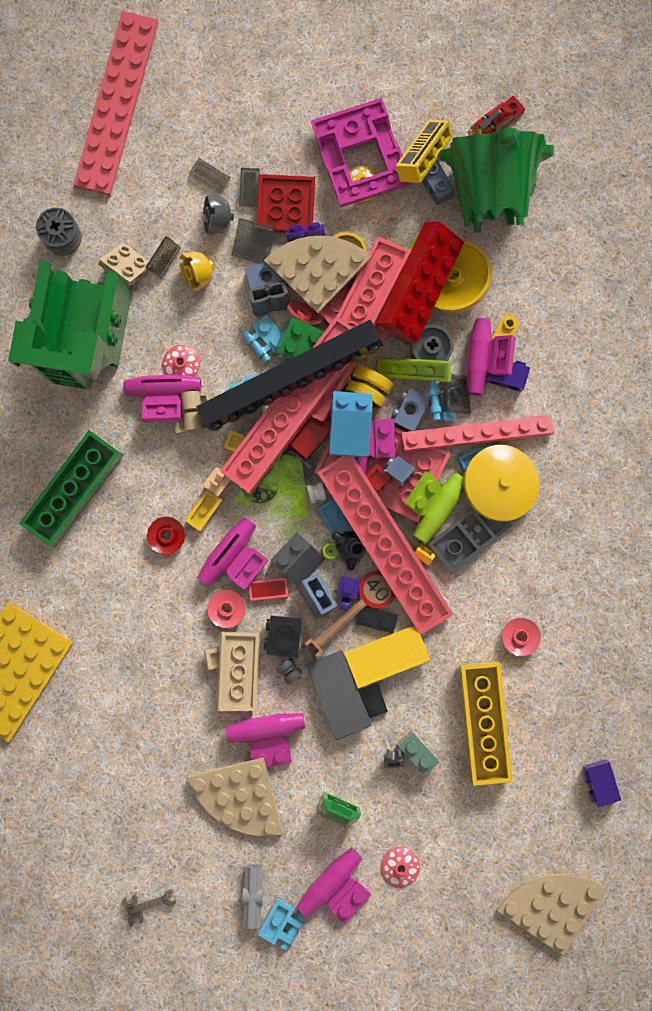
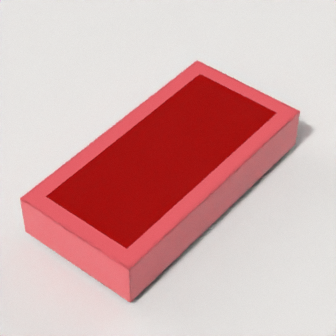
(268, 589)

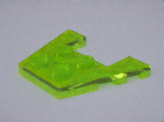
(284, 477)

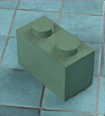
(418, 753)

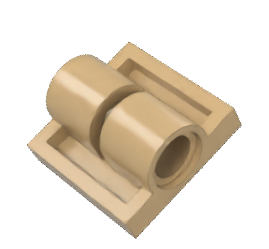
(126, 263)
(190, 416)

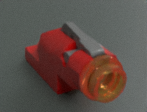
(498, 117)

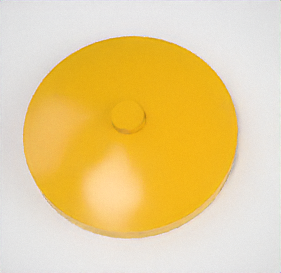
(467, 281)
(501, 483)

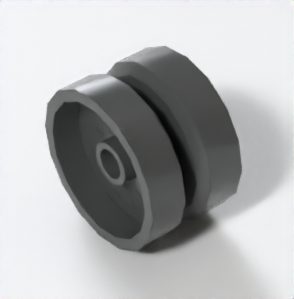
(435, 337)

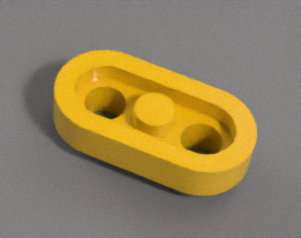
(502, 329)

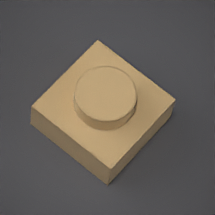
(211, 658)

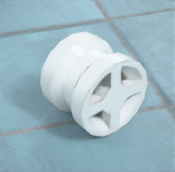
(316, 492)

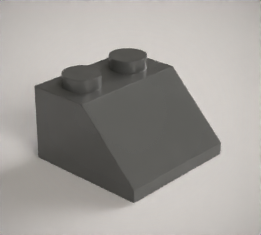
(297, 559)

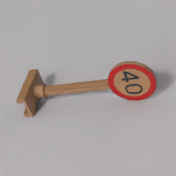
(373, 593)

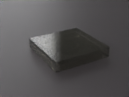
(253, 240)
(454, 395)

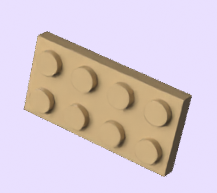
(237, 671)

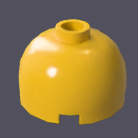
(196, 269)

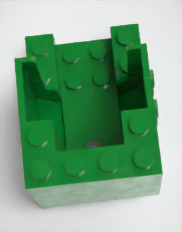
(72, 327)

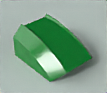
(338, 810)

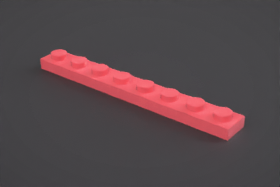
(477, 433)

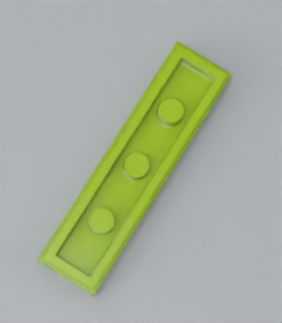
(415, 369)

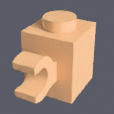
(217, 482)

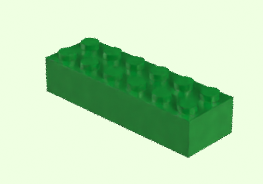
(71, 489)

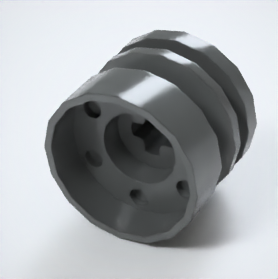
(64, 240)

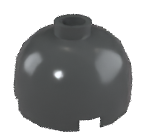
(217, 214)

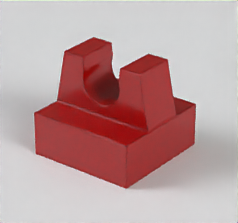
(378, 477)

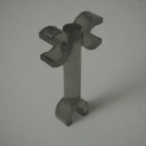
(134, 910)

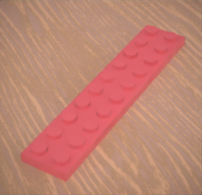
(116, 103)
(367, 302)
(280, 424)
(385, 543)

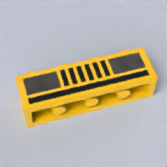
(424, 151)

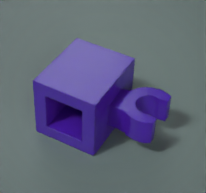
(348, 589)

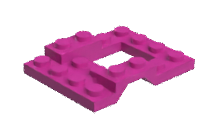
(351, 129)

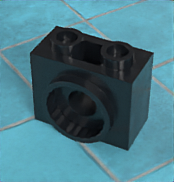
(274, 643)

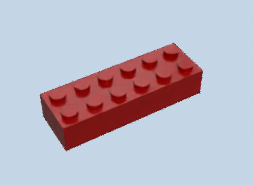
(420, 282)

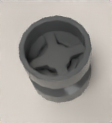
(286, 667)

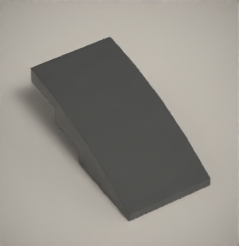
(466, 539)
(339, 695)

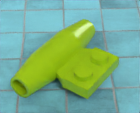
(433, 503)

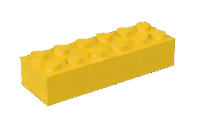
(485, 723)

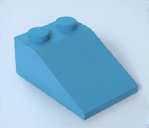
(350, 424)

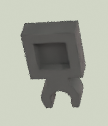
(393, 759)

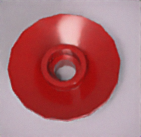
(156, 535)

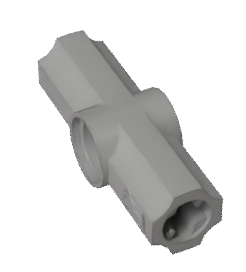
(252, 896)

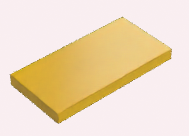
(387, 657)

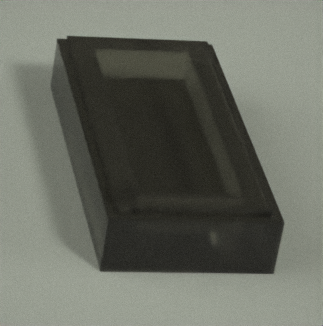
(209, 176)
(249, 187)
(163, 257)

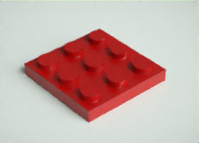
(285, 201)

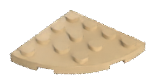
(318, 267)
(239, 797)
(553, 907)

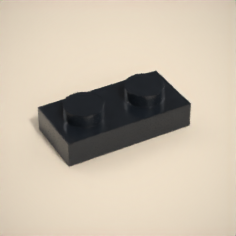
(377, 619)
(373, 700)

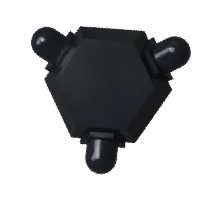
(349, 548)

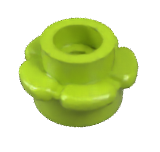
(331, 556)

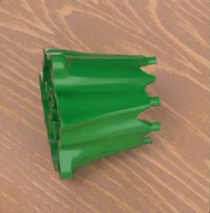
(496, 173)

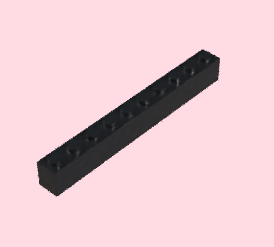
(290, 375)

